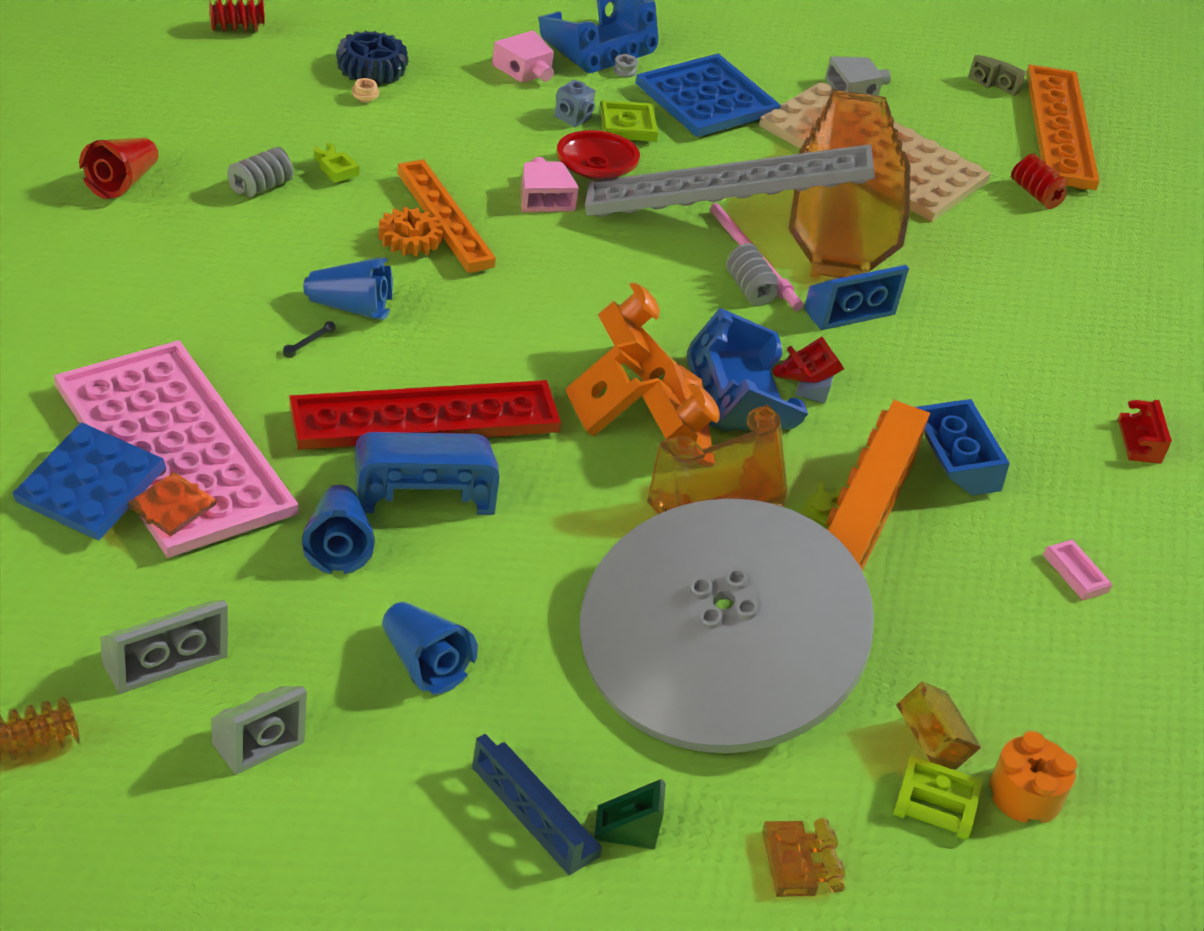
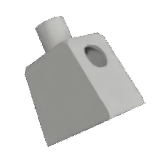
(856, 75)

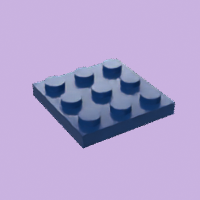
(89, 480)

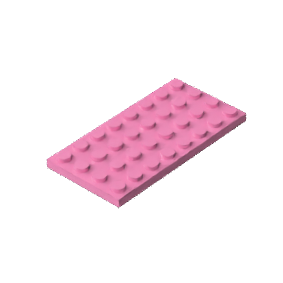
(173, 411)

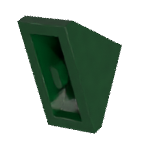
(632, 817)

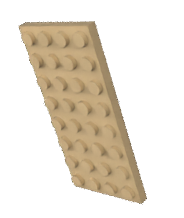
(936, 175)

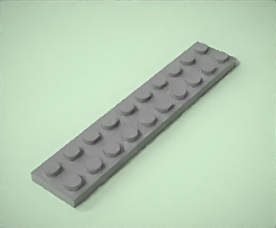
(730, 180)

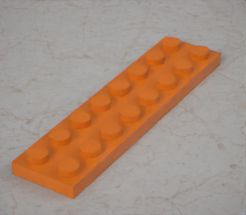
(1062, 125)

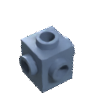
(574, 103)

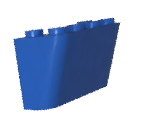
(594, 47)

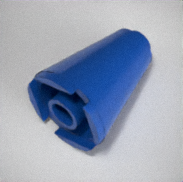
(353, 287)
(338, 532)
(430, 646)

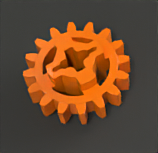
(410, 231)

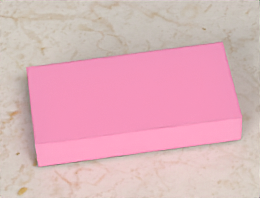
(1077, 569)

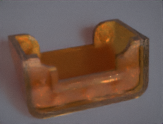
(735, 469)

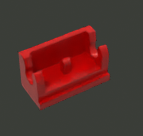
(1145, 432)

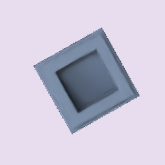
(815, 391)

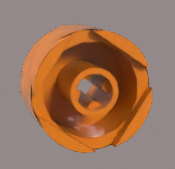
(1032, 778)

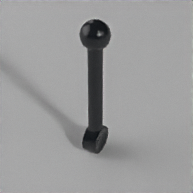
(290, 350)

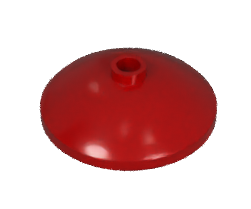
(598, 154)

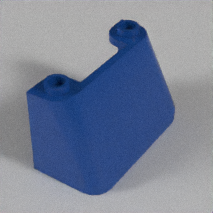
(735, 366)
(426, 462)

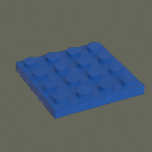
(707, 94)

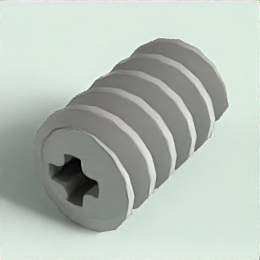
(260, 172)
(752, 274)

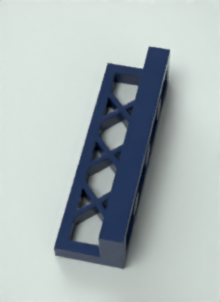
(534, 805)

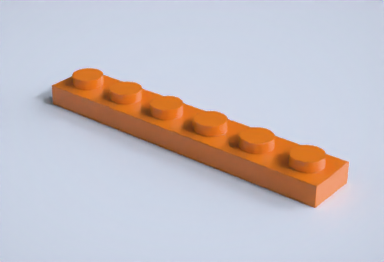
(457, 229)

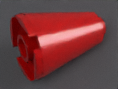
(116, 164)

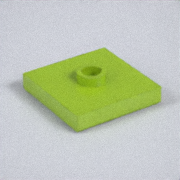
(629, 120)

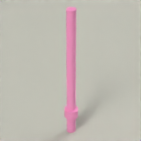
(785, 288)

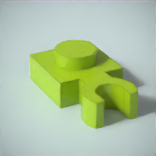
(336, 165)
(819, 505)

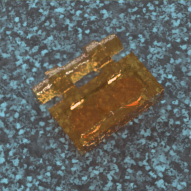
(791, 859)

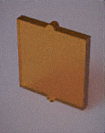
(172, 503)

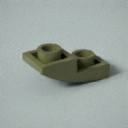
(994, 72)

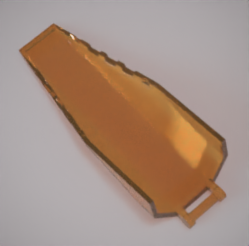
(854, 225)

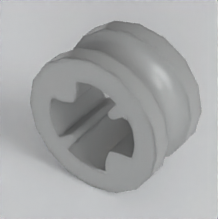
(625, 65)

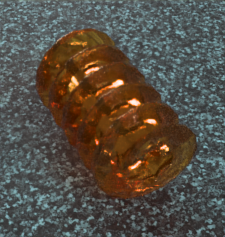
(37, 728)

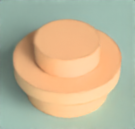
(365, 90)

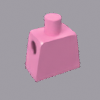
(524, 57)
(547, 187)

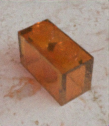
(938, 726)

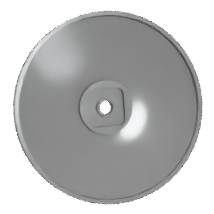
(738, 672)

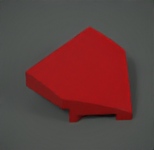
(809, 364)

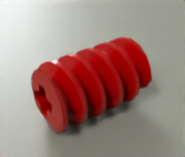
(236, 14)
(1040, 181)

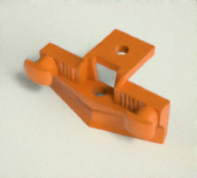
(675, 402)

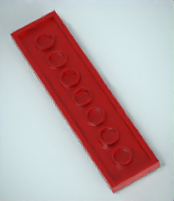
(479, 409)

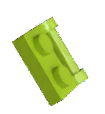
(940, 787)

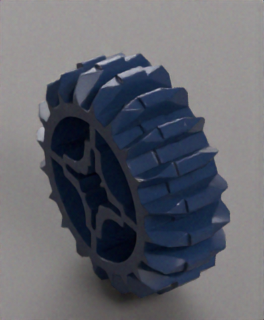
(372, 57)

